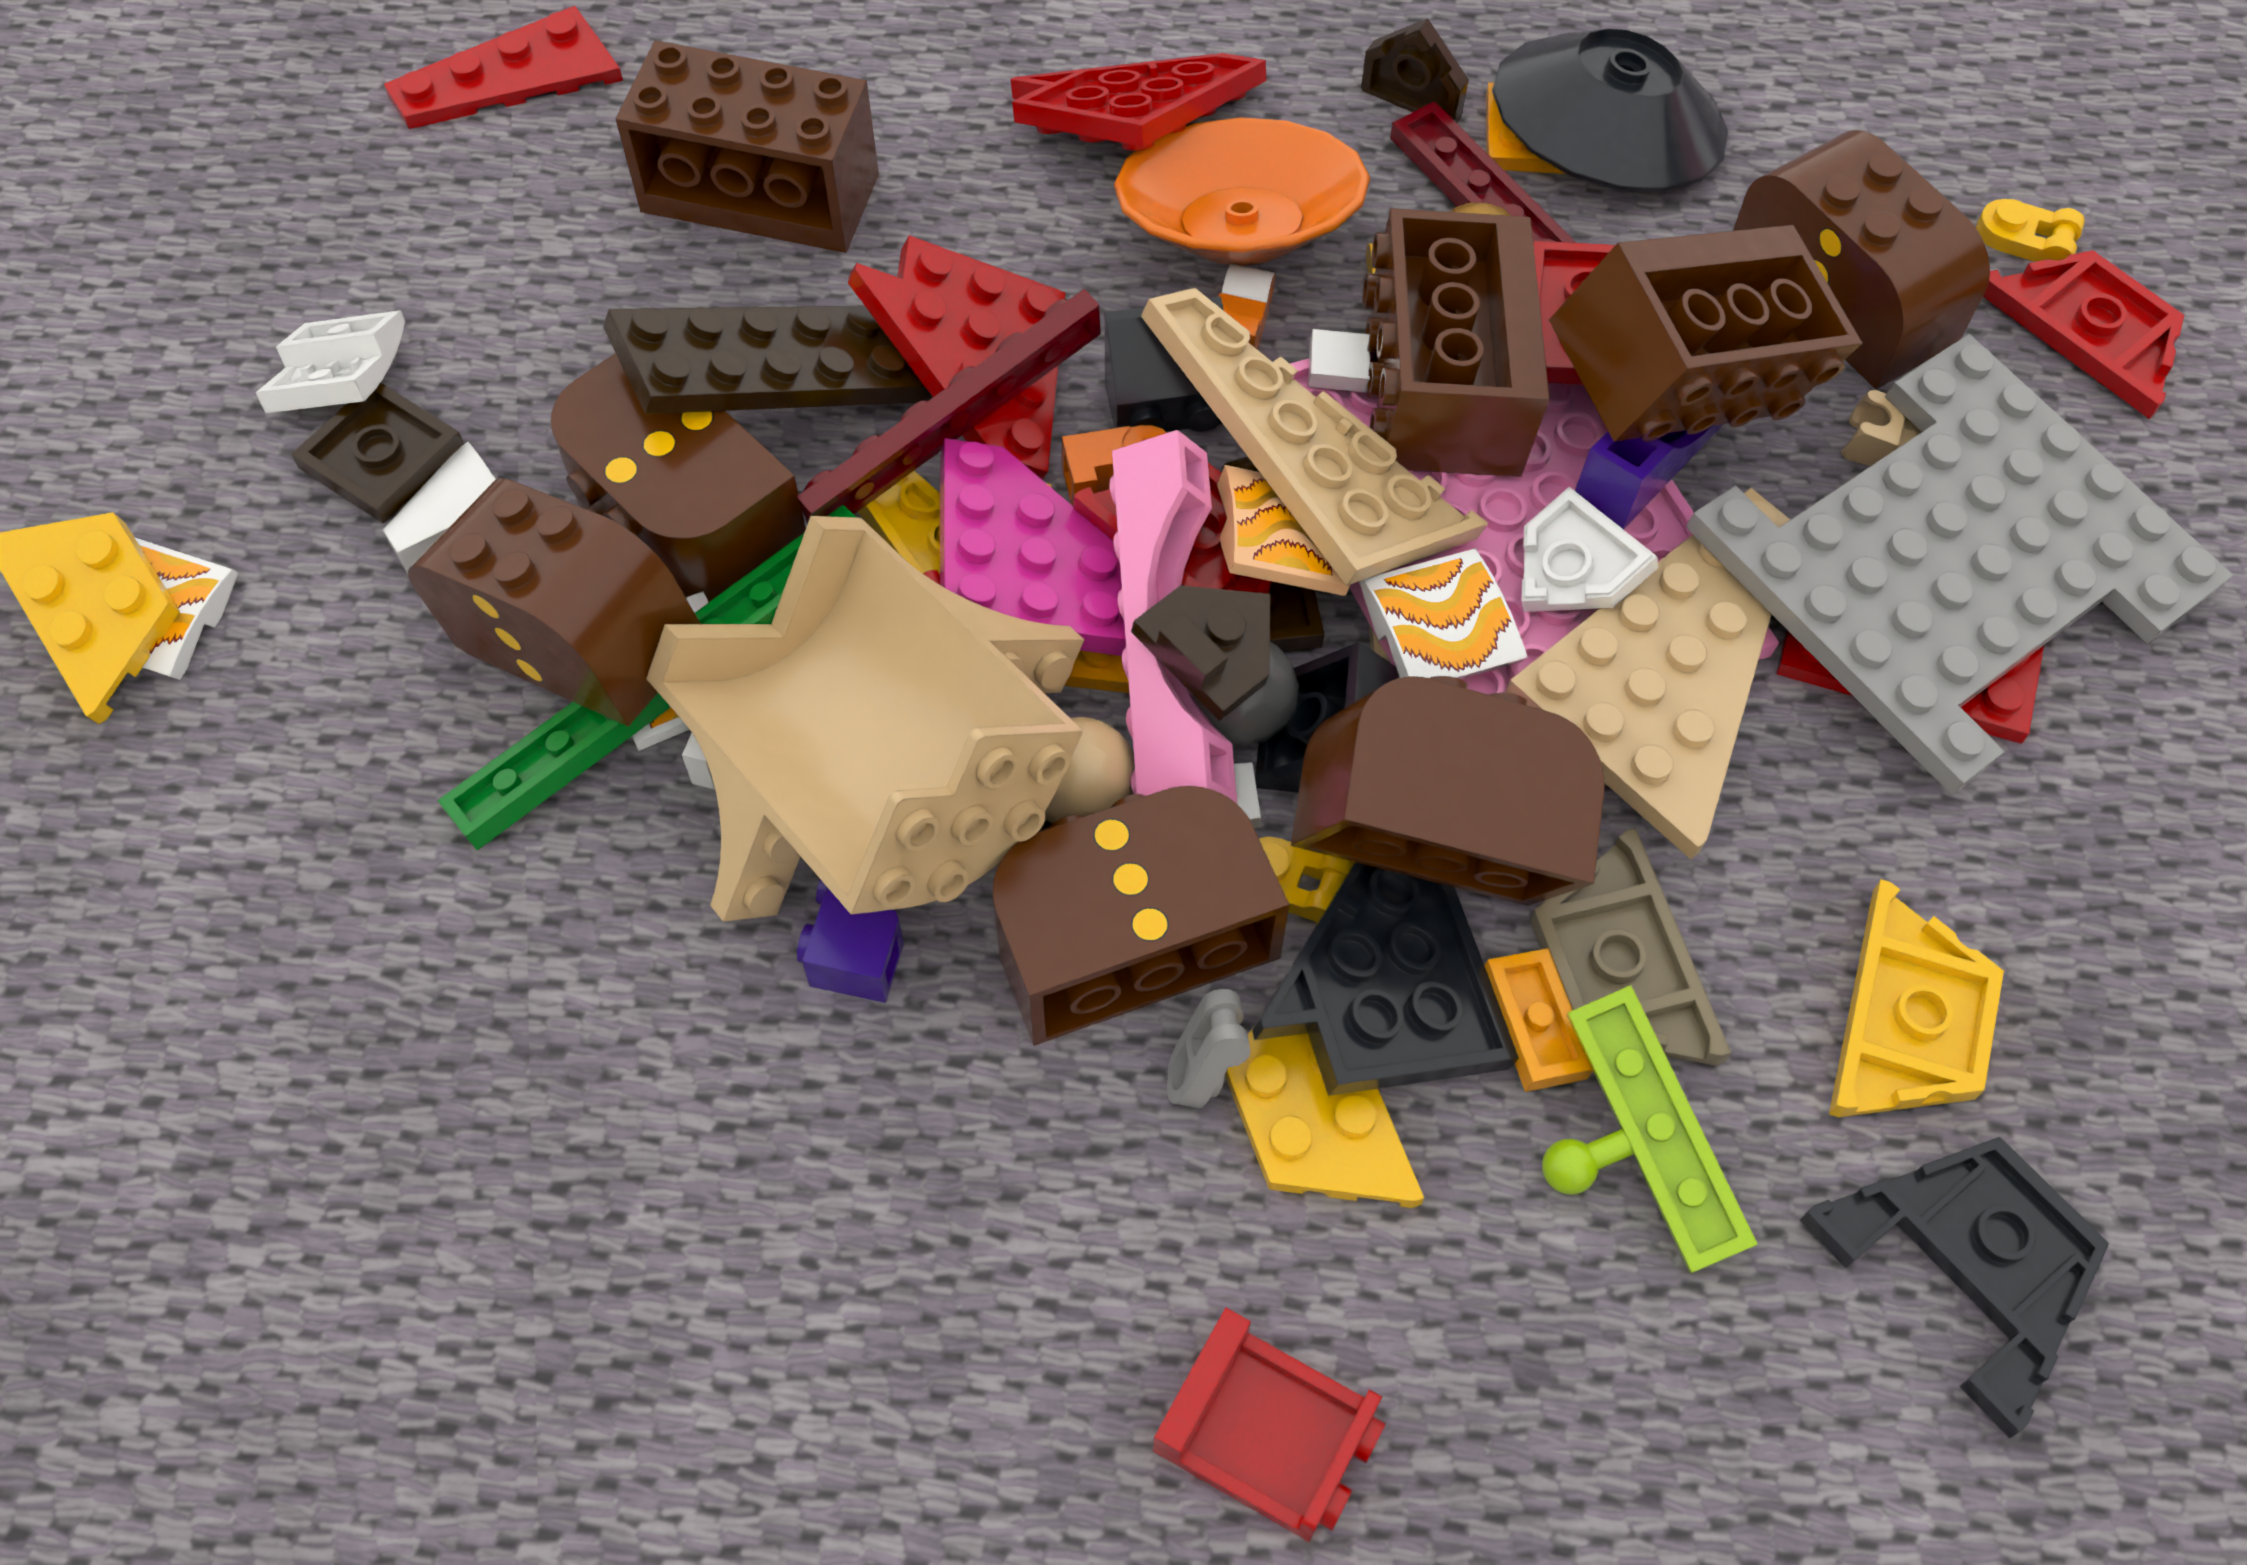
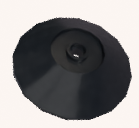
(1611, 110)

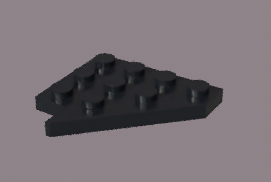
(1391, 988)

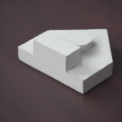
(1579, 558)

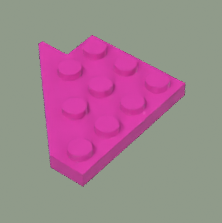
(1025, 547)

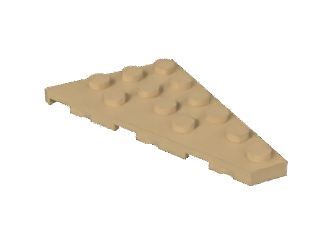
(1662, 685)

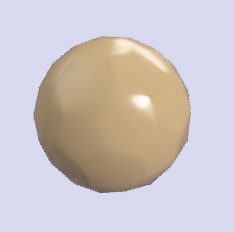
(1097, 772)

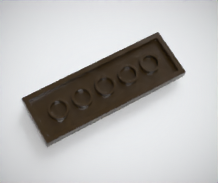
(759, 358)

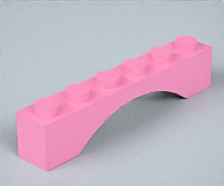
(1160, 508)

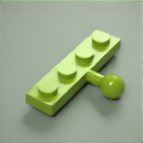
(1655, 1129)

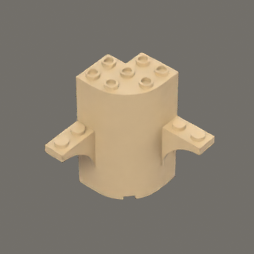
(870, 729)

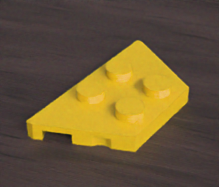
(88, 601)
(1915, 1015)
(1314, 1139)

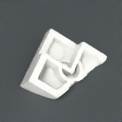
(437, 504)

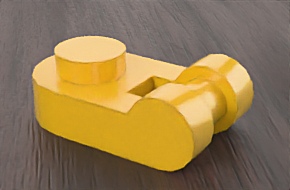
(2012, 226)
(1290, 865)

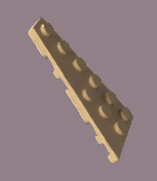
(1310, 449)

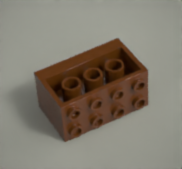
(749, 145)
(1703, 331)
(1456, 341)

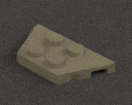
(1627, 936)

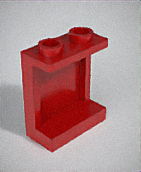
(1268, 1429)

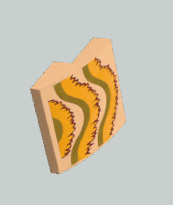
(1266, 539)

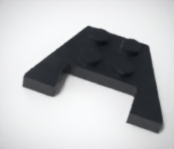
(2000, 1241)

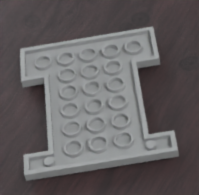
(1960, 556)

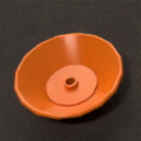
(1242, 188)

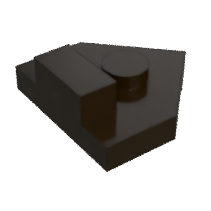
(1415, 70)
(1211, 642)

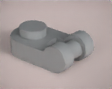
(1207, 1049)

